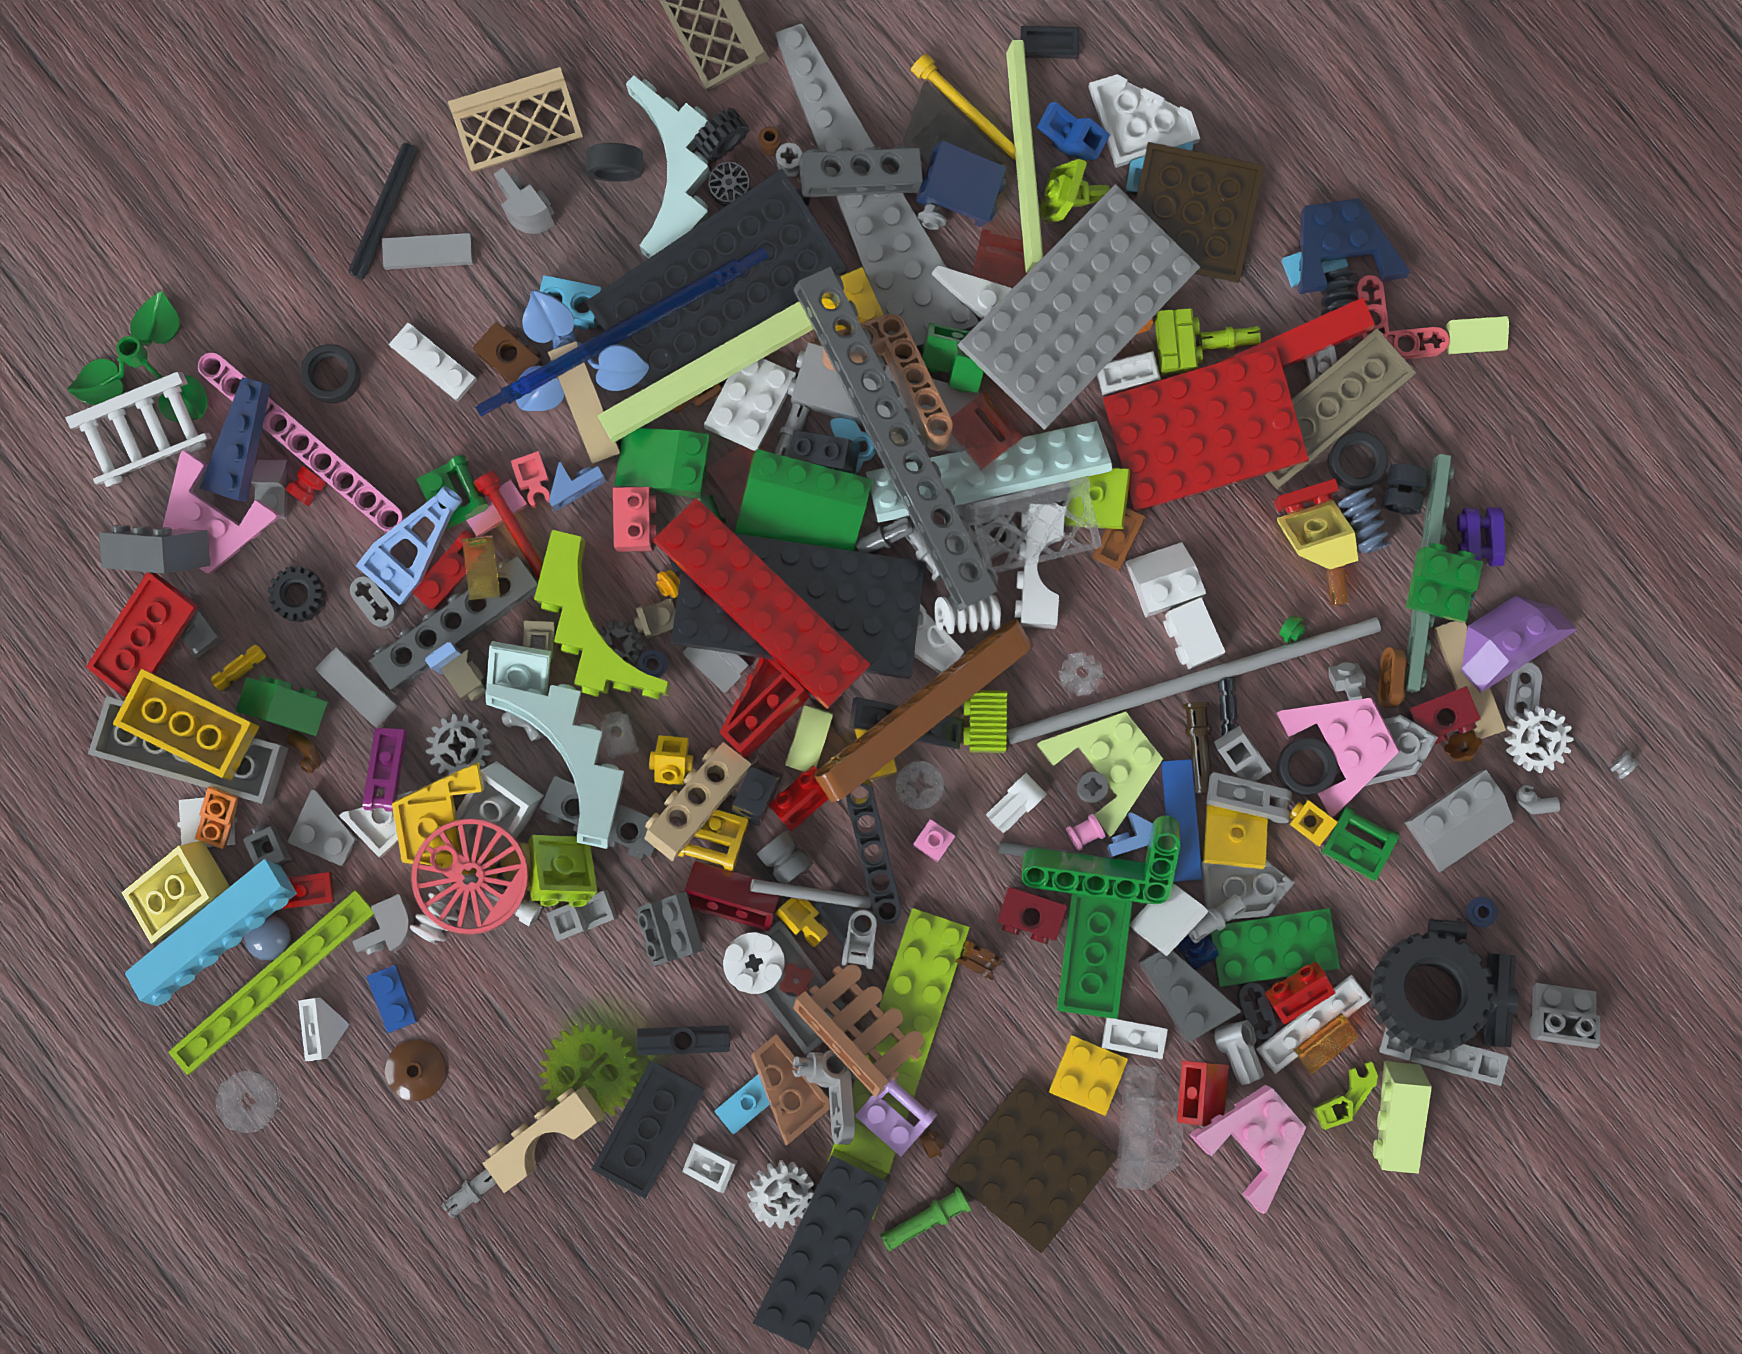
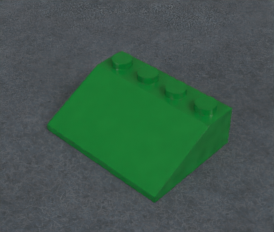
(802, 502)

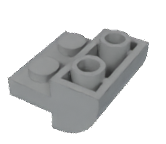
(525, 207)
(1564, 1016)

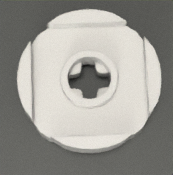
(745, 978)

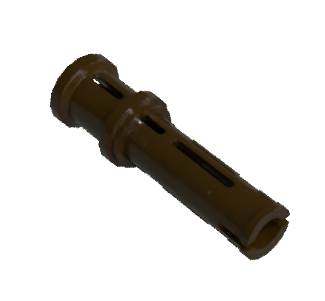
(1198, 732)

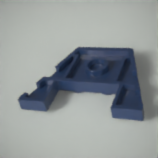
(1342, 232)

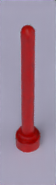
(490, 487)

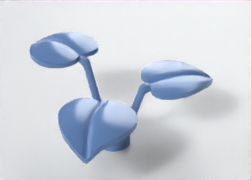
(552, 320)

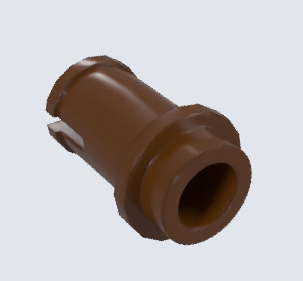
(770, 140)

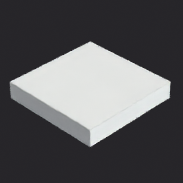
(1169, 922)

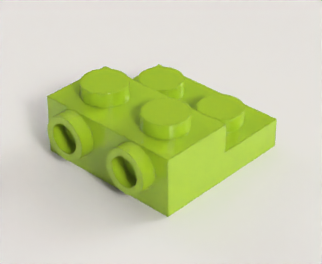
(561, 871)

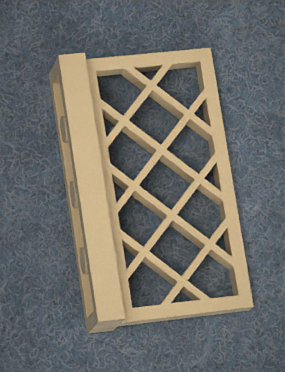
(509, 94)

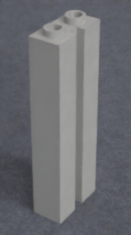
(824, 393)

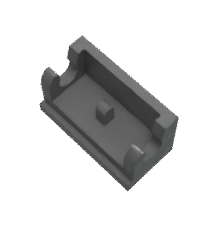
(200, 632)

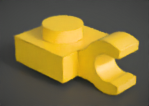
(800, 915)

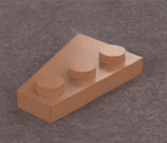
(791, 1098)

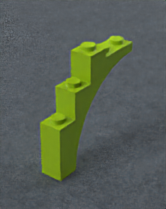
(562, 588)

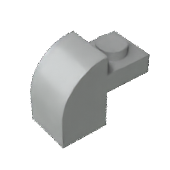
(1242, 755)
(394, 921)

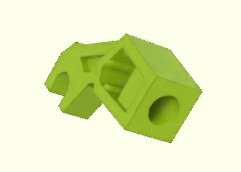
(1354, 1098)

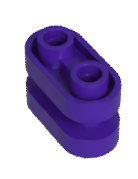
(1469, 525)

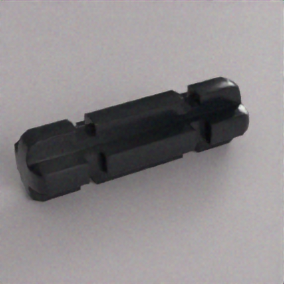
(1228, 705)

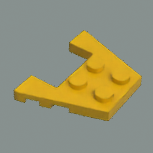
(431, 807)

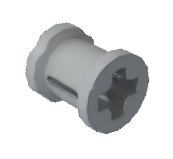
(782, 154)

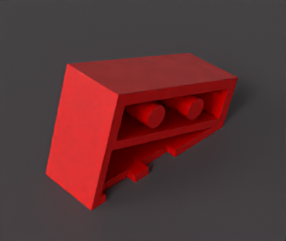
(762, 707)

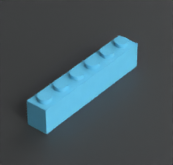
(210, 933)

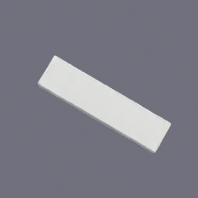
(1278, 1049)

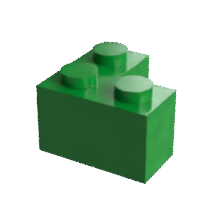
(943, 354)
(278, 704)

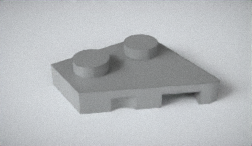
(322, 832)

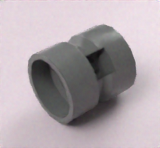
(785, 859)

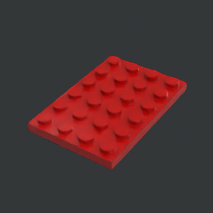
(1206, 429)

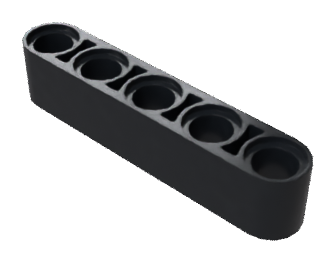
(874, 864)

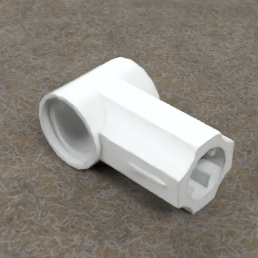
(1020, 799)

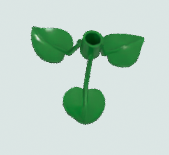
(152, 322)

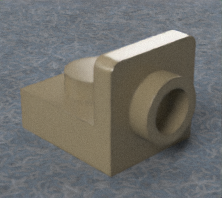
(655, 619)

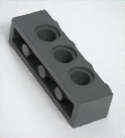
(818, 183)
(563, 792)

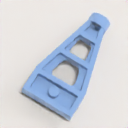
(387, 570)

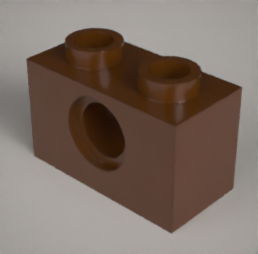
(498, 341)

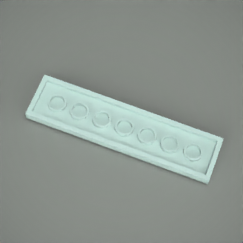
(1027, 465)

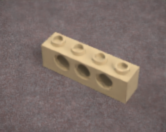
(672, 839)

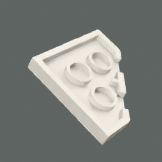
(1138, 117)

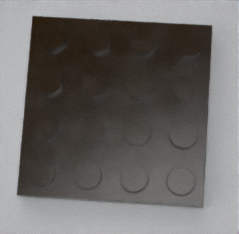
(1201, 205)
(1031, 1165)

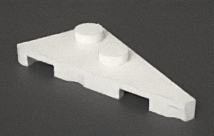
(974, 292)
(374, 827)

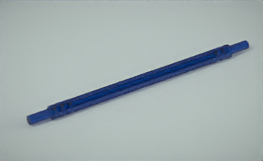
(622, 331)

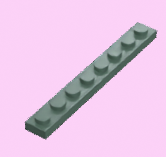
(1433, 532)

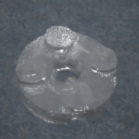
(232, 1092)

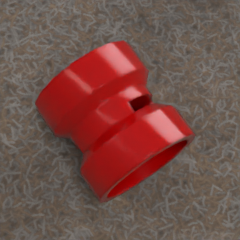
(304, 487)

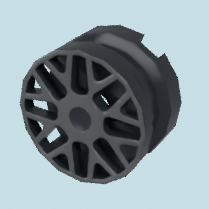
(728, 182)

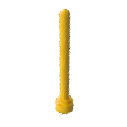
(925, 69)

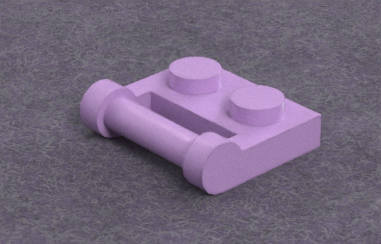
(891, 1125)

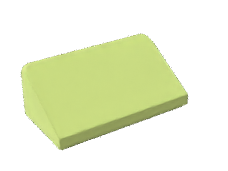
(1478, 335)

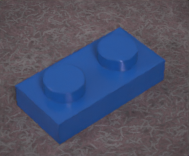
(392, 999)

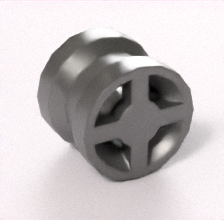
(1087, 788)

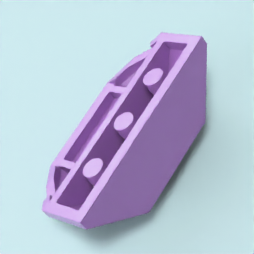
(1510, 639)

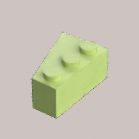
(1402, 1117)

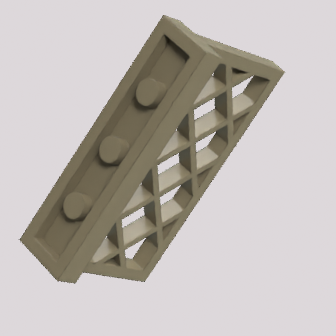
(741, 27)

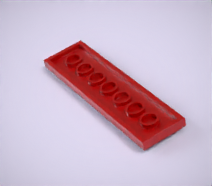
(761, 603)

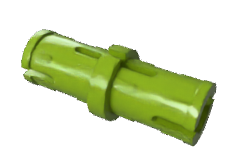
(1230, 338)

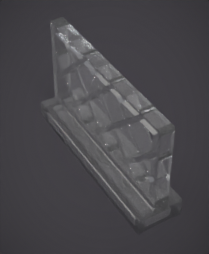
(1031, 499)

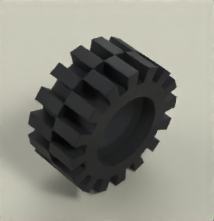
(721, 134)
(284, 581)

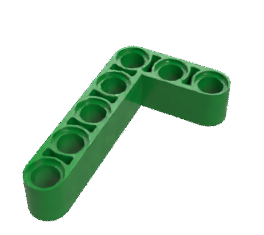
(1110, 877)

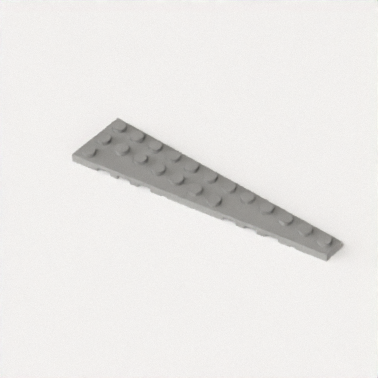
(882, 226)

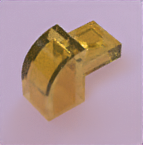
(480, 567)

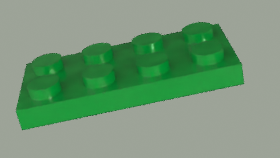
(1274, 947)
(1094, 956)

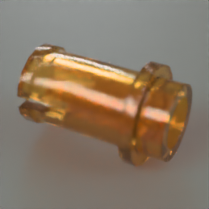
(1337, 586)

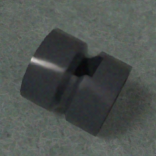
(1408, 479)

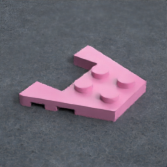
(192, 512)
(1356, 739)
(1268, 1134)

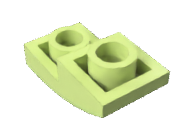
(809, 738)

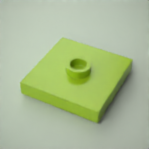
(1108, 499)

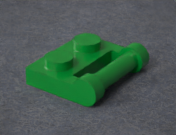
(433, 481)
(1356, 852)

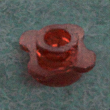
(792, 972)

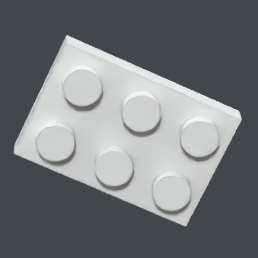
(750, 403)

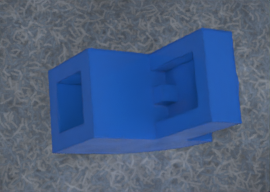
(1072, 136)

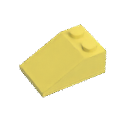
(175, 890)

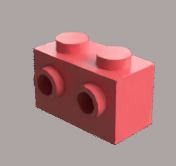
(633, 519)

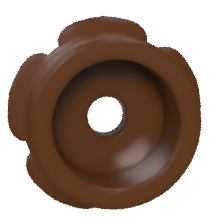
(932, 1144)

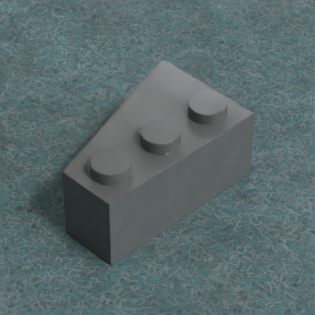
(153, 549)
(1186, 995)

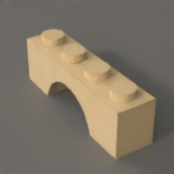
(571, 1117)

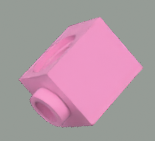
(933, 840)

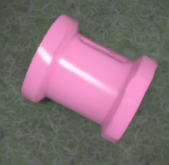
(1085, 832)

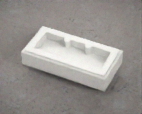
(1128, 373)

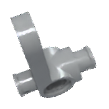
(839, 1086)

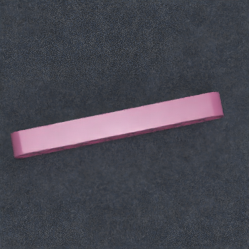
(313, 453)

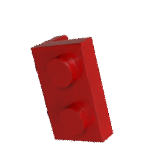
(799, 799)
(1300, 992)

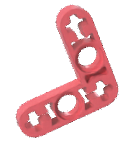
(1392, 336)

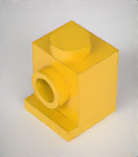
(1323, 824)

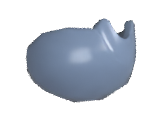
(269, 939)

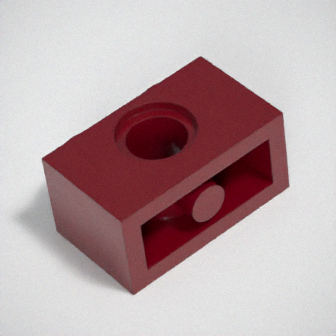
(1459, 702)
(1049, 912)

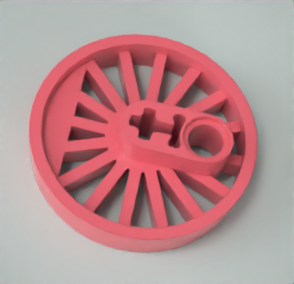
(508, 901)

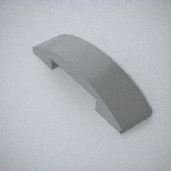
(1463, 1060)

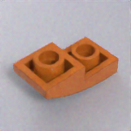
(216, 817)

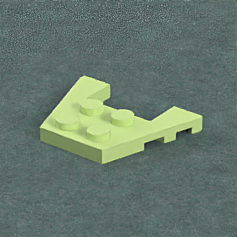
(1115, 751)

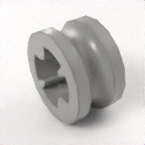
(1624, 764)

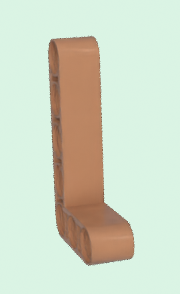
(905, 370)

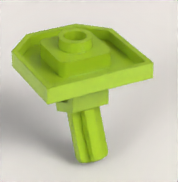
(1068, 190)

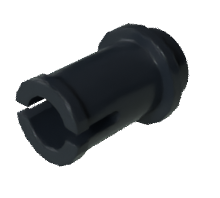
(1457, 928)

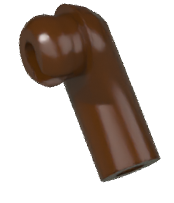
(307, 747)

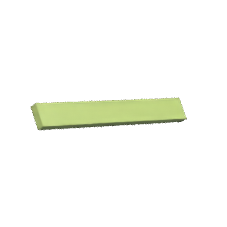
(1024, 154)
(705, 372)

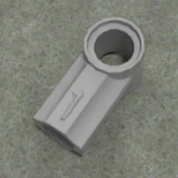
(1238, 1043)

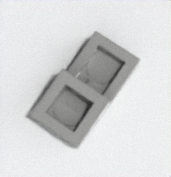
(574, 920)

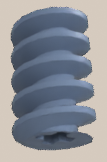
(1364, 522)

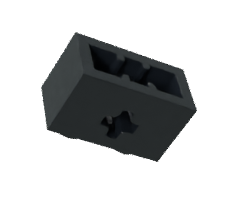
(825, 451)

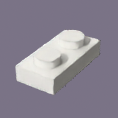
(1134, 1038)

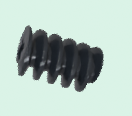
(1338, 290)

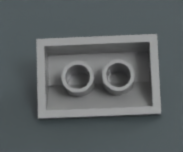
(1460, 820)

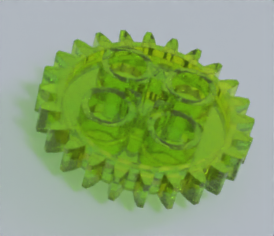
(569, 1054)

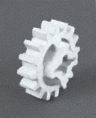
(1526, 735)
(778, 1192)

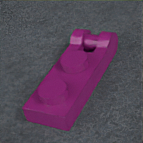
(384, 768)

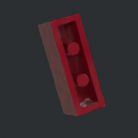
(729, 896)

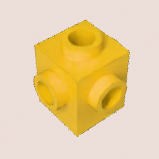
(671, 766)

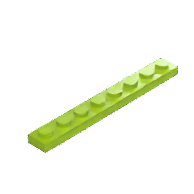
(272, 982)

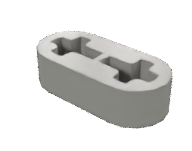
(378, 598)

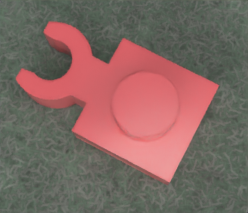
(531, 474)

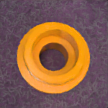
(668, 583)

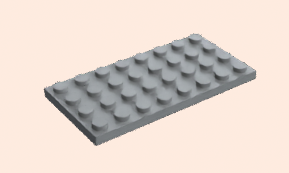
(1078, 306)

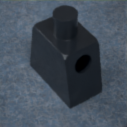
(756, 793)

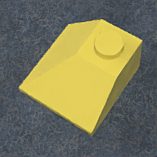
(1321, 535)

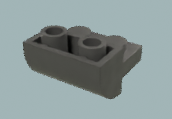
(669, 929)

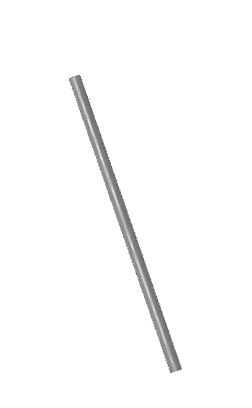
(1193, 680)

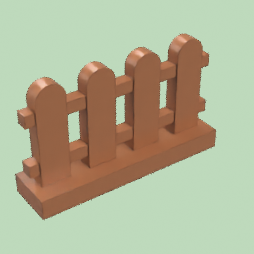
(854, 1052)

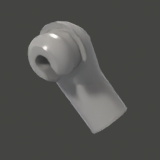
(510, 719)
(1534, 804)

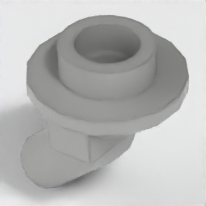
(932, 217)

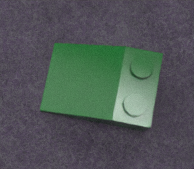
(664, 461)

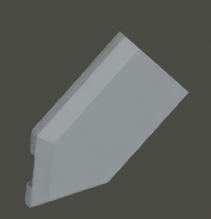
(1414, 747)
(1256, 887)

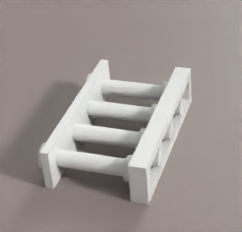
(115, 411)

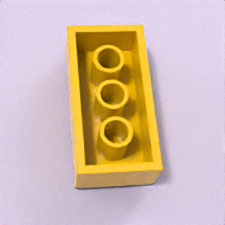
(186, 725)

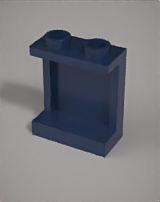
(962, 182)

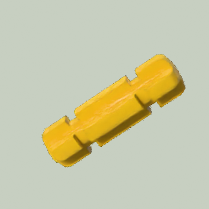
(238, 667)

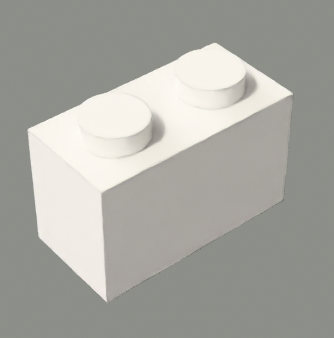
(1193, 633)

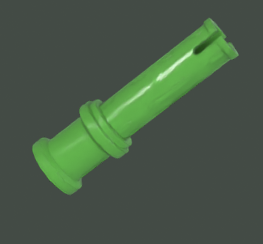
(939, 1212)

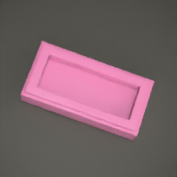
(490, 518)

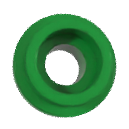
(1292, 629)

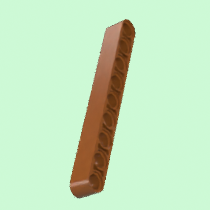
(923, 710)

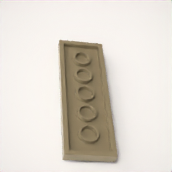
(1345, 397)

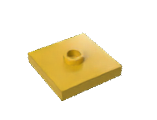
(1235, 838)

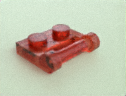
(999, 267)
(977, 438)

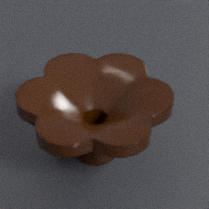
(1463, 746)

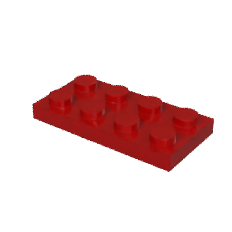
(142, 633)

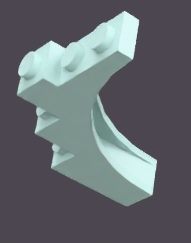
(684, 169)
(579, 745)

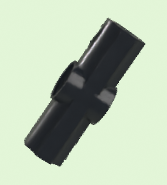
(1498, 1028)
(663, 1040)

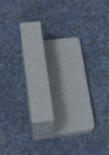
(719, 667)

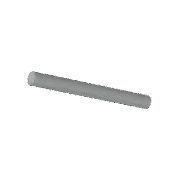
(810, 893)

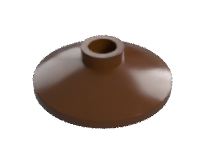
(430, 1065)

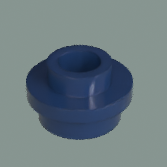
(649, 655)
(1472, 912)

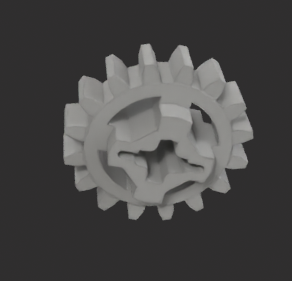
(458, 733)

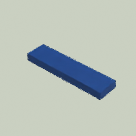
(1181, 804)

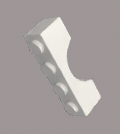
(1037, 603)

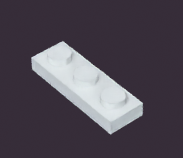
(433, 362)

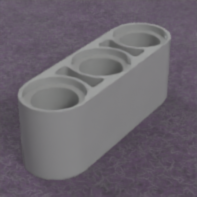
(356, 687)

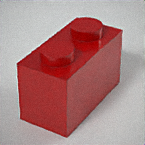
(1201, 1092)

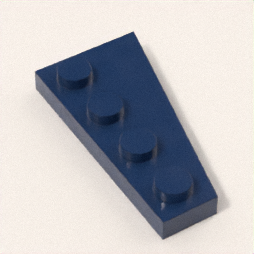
(238, 443)

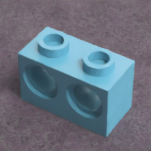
(573, 295)

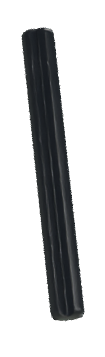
(382, 211)

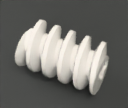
(981, 612)
(429, 930)

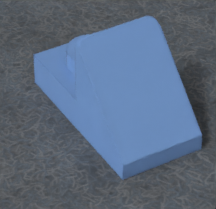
(566, 491)
(1123, 842)

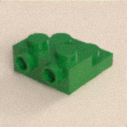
(1443, 582)

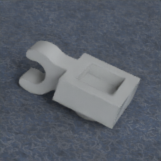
(1348, 678)

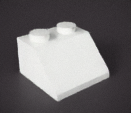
(1165, 579)

